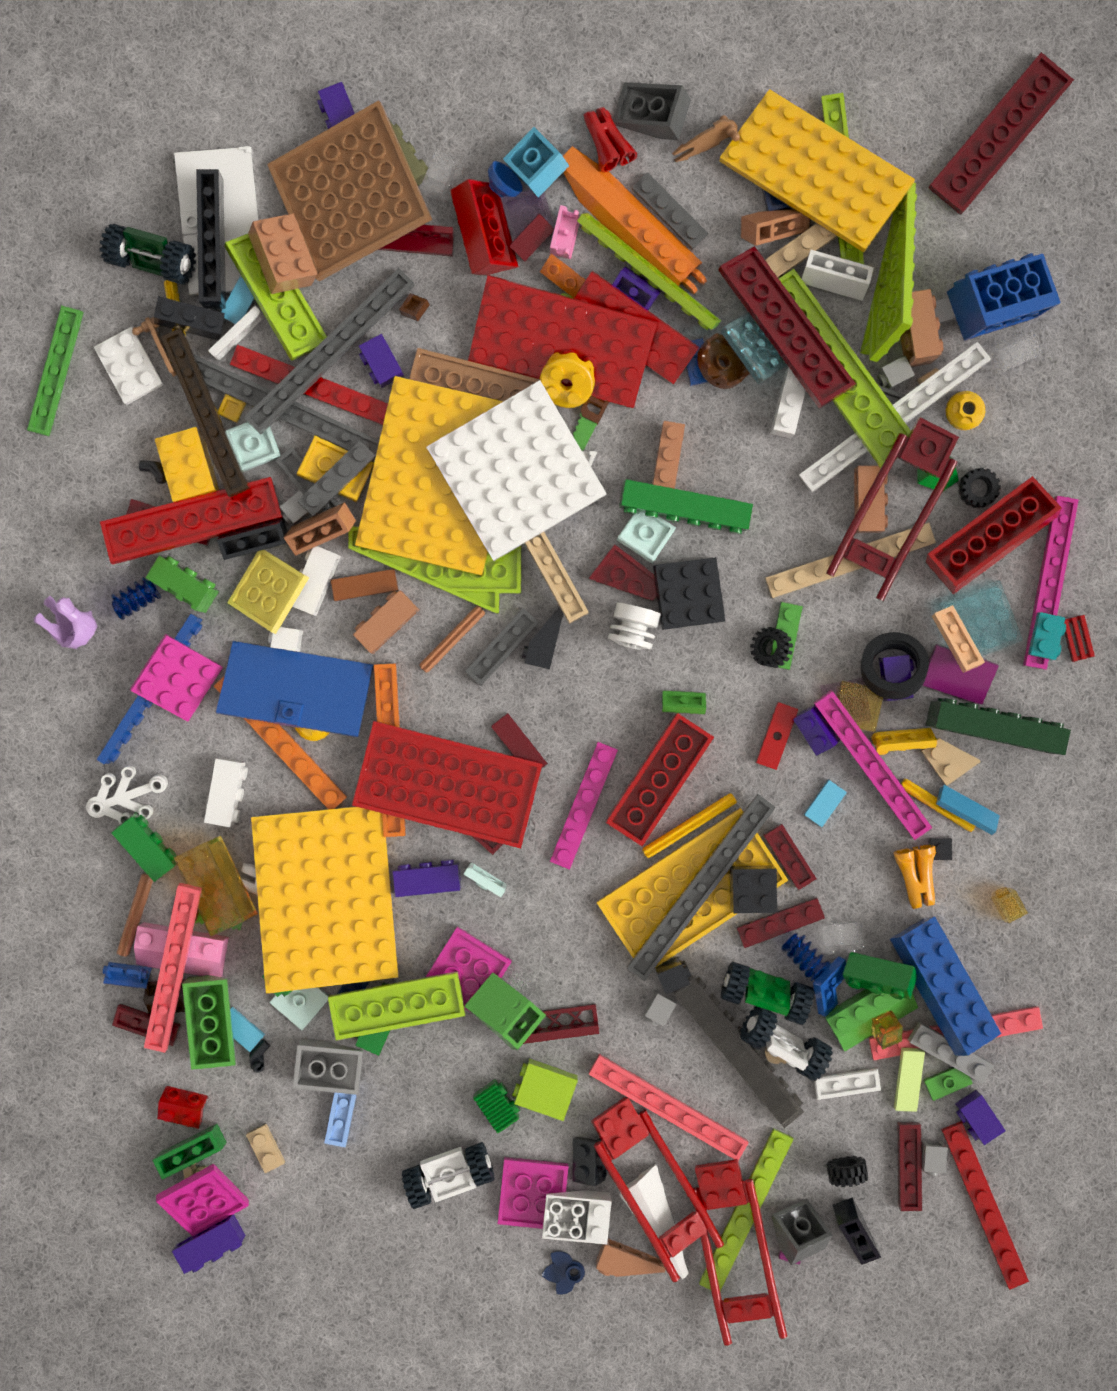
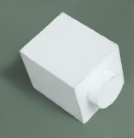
(286, 639)

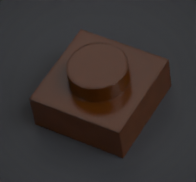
(414, 307)

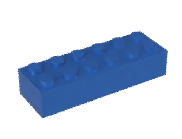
(946, 987)

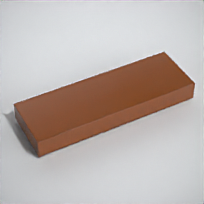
(364, 585)

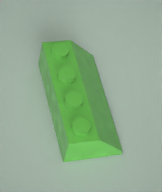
(853, 1018)
(208, 1022)

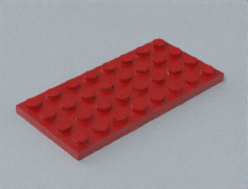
(527, 325)
(447, 784)

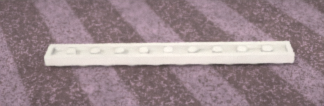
(907, 407)

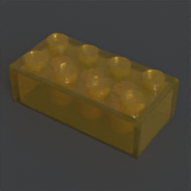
(223, 895)

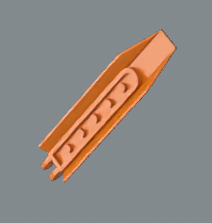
(630, 220)

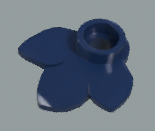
(560, 1273)

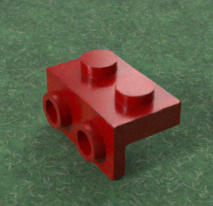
(181, 1107)

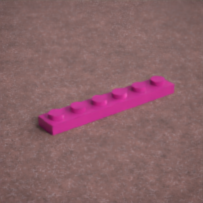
(583, 805)

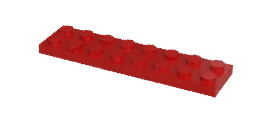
(189, 521)

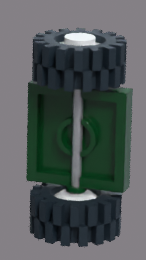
(148, 253)

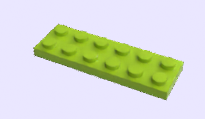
(285, 311)
(396, 1005)

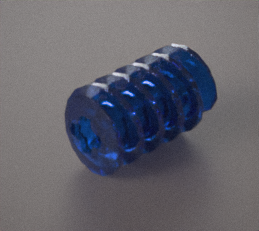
(134, 598)
(804, 956)

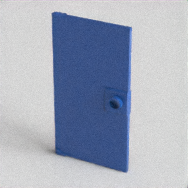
(295, 689)

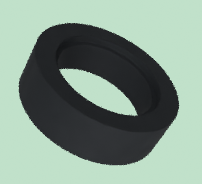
(899, 641)

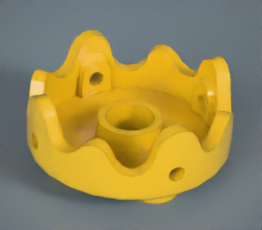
(572, 368)

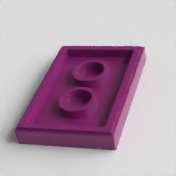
(948, 677)

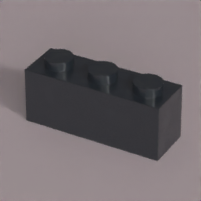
(189, 318)
(253, 539)

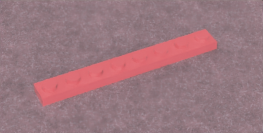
(172, 967)
(1007, 1022)
(668, 1107)

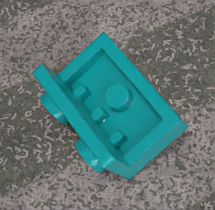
(1047, 636)

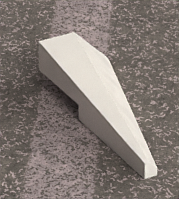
(651, 1198)

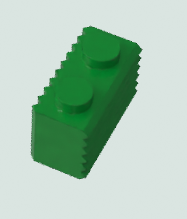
(496, 1105)

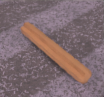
(452, 638)
(134, 915)

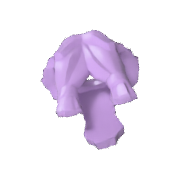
(72, 626)

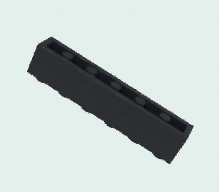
(211, 238)

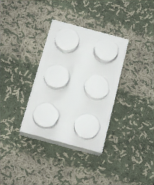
(128, 366)

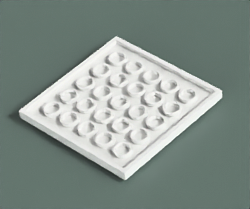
(516, 470)

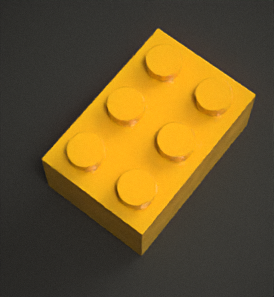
(186, 464)

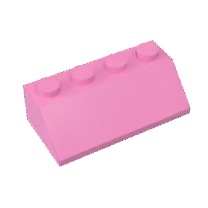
(204, 956)

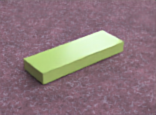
(909, 1079)

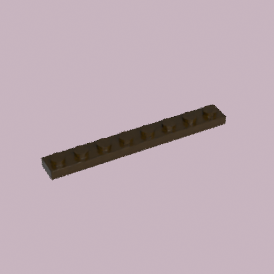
(205, 412)

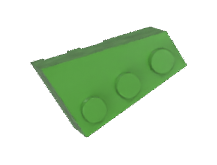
(183, 583)

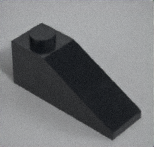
(543, 644)
(856, 1231)

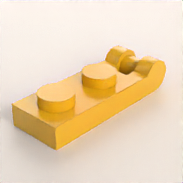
(903, 740)

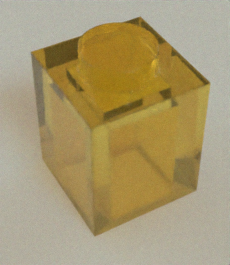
(1009, 904)
(886, 1029)

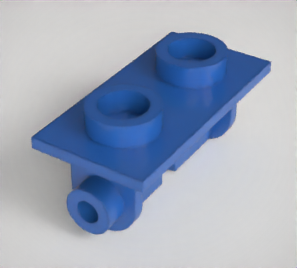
(126, 975)

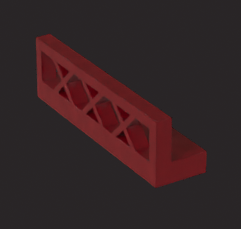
(425, 240)
(566, 1031)

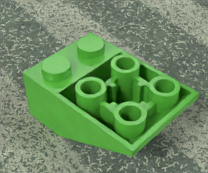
(505, 1011)

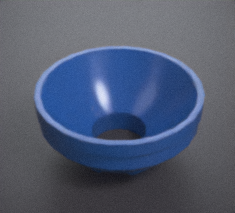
(503, 180)

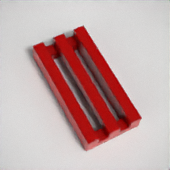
(1090, 653)

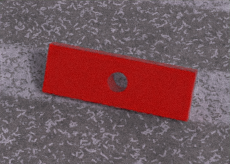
(781, 722)

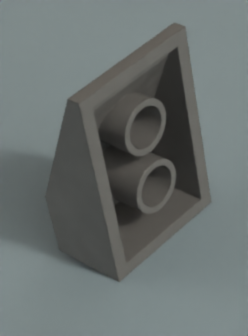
(652, 109)

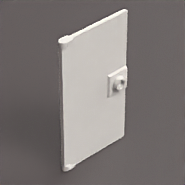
(239, 200)

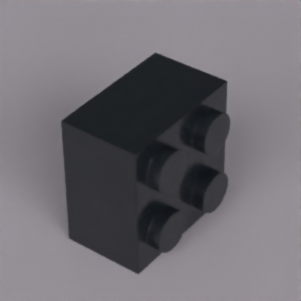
(753, 889)

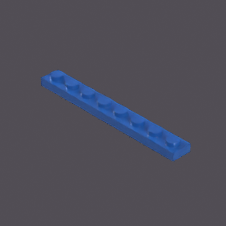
(134, 714)

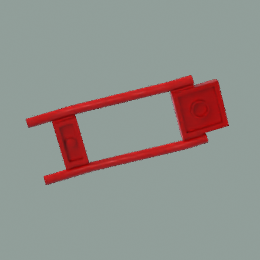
(619, 1131)
(723, 1187)

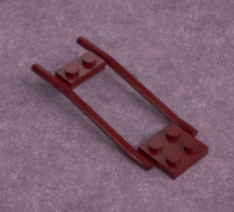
(926, 449)

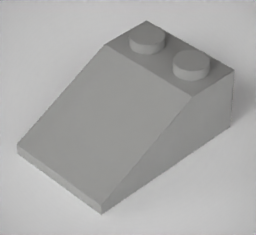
(327, 1067)

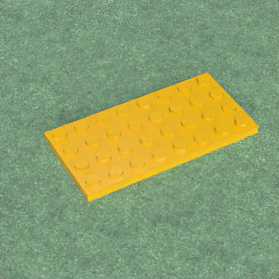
(817, 170)
(645, 899)

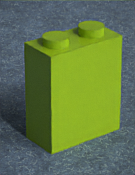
(545, 1089)

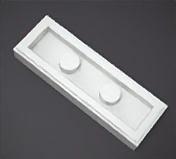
(236, 333)
(847, 1083)

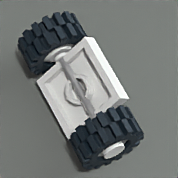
(807, 1058)
(447, 1175)

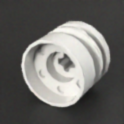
(634, 626)

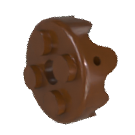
(708, 361)

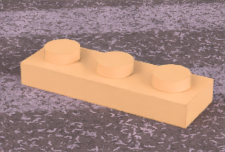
(958, 639)

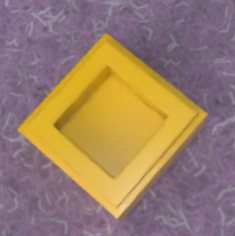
(231, 408)

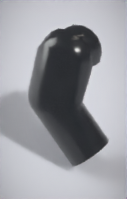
(154, 467)
(256, 1056)

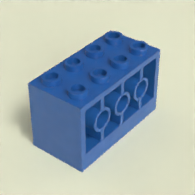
(1003, 295)

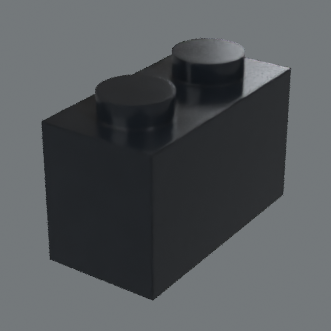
(673, 974)

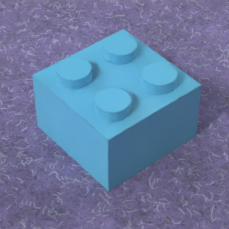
(536, 162)

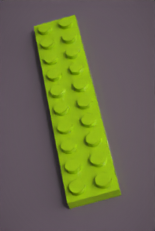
(865, 404)

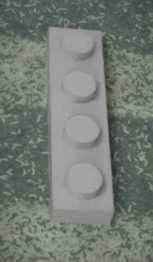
(937, 1045)

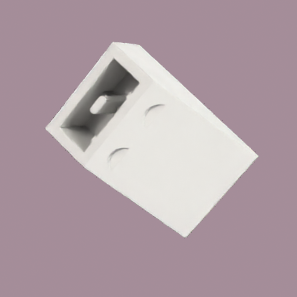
(577, 1216)

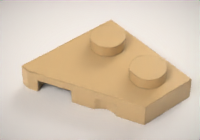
(949, 761)

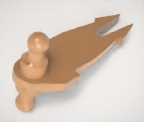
(709, 138)
(147, 326)

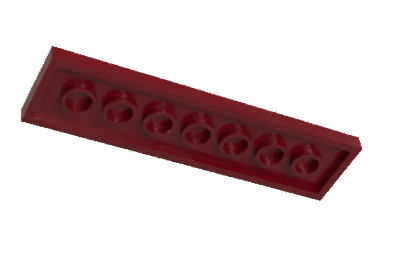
(1001, 133)
(786, 327)

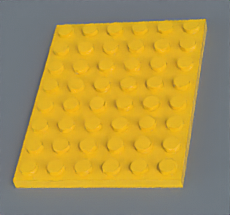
(408, 499)
(323, 898)

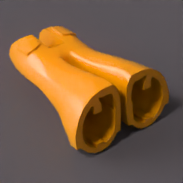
(924, 861)

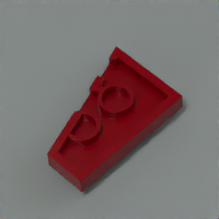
(625, 574)

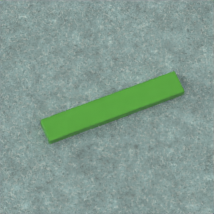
(55, 370)

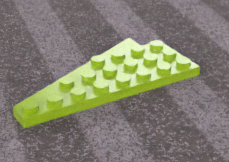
(893, 291)
(498, 577)

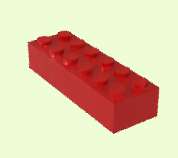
(993, 535)
(659, 779)

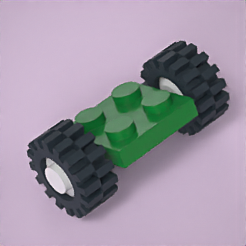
(767, 992)

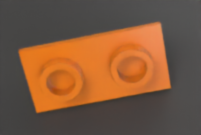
(562, 275)

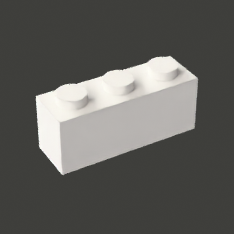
(837, 275)
(788, 406)
(320, 570)
(225, 792)

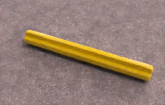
(689, 825)

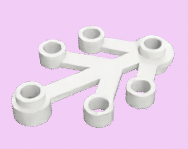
(123, 797)

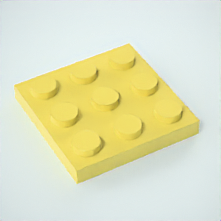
(268, 590)

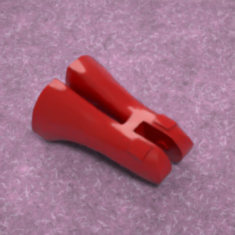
(608, 140)

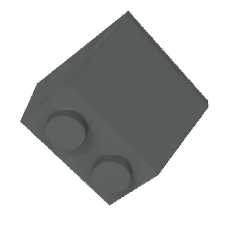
(800, 1231)

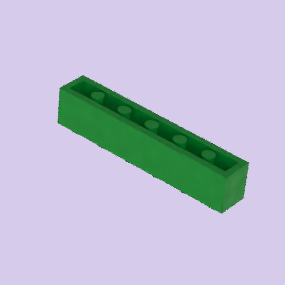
(686, 506)

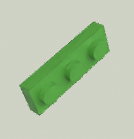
(788, 621)

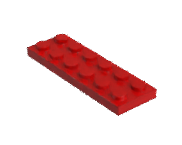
(669, 349)

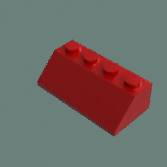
(483, 228)

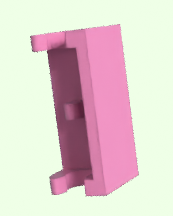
(565, 233)

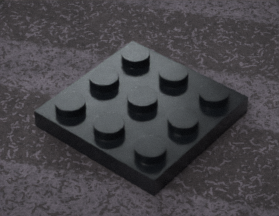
(689, 593)

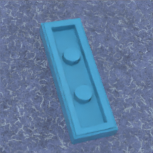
(968, 809)

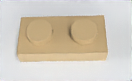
(265, 1148)

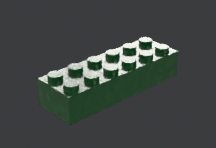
(1002, 728)

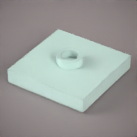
(252, 447)
(646, 535)
(485, 879)
(301, 1005)

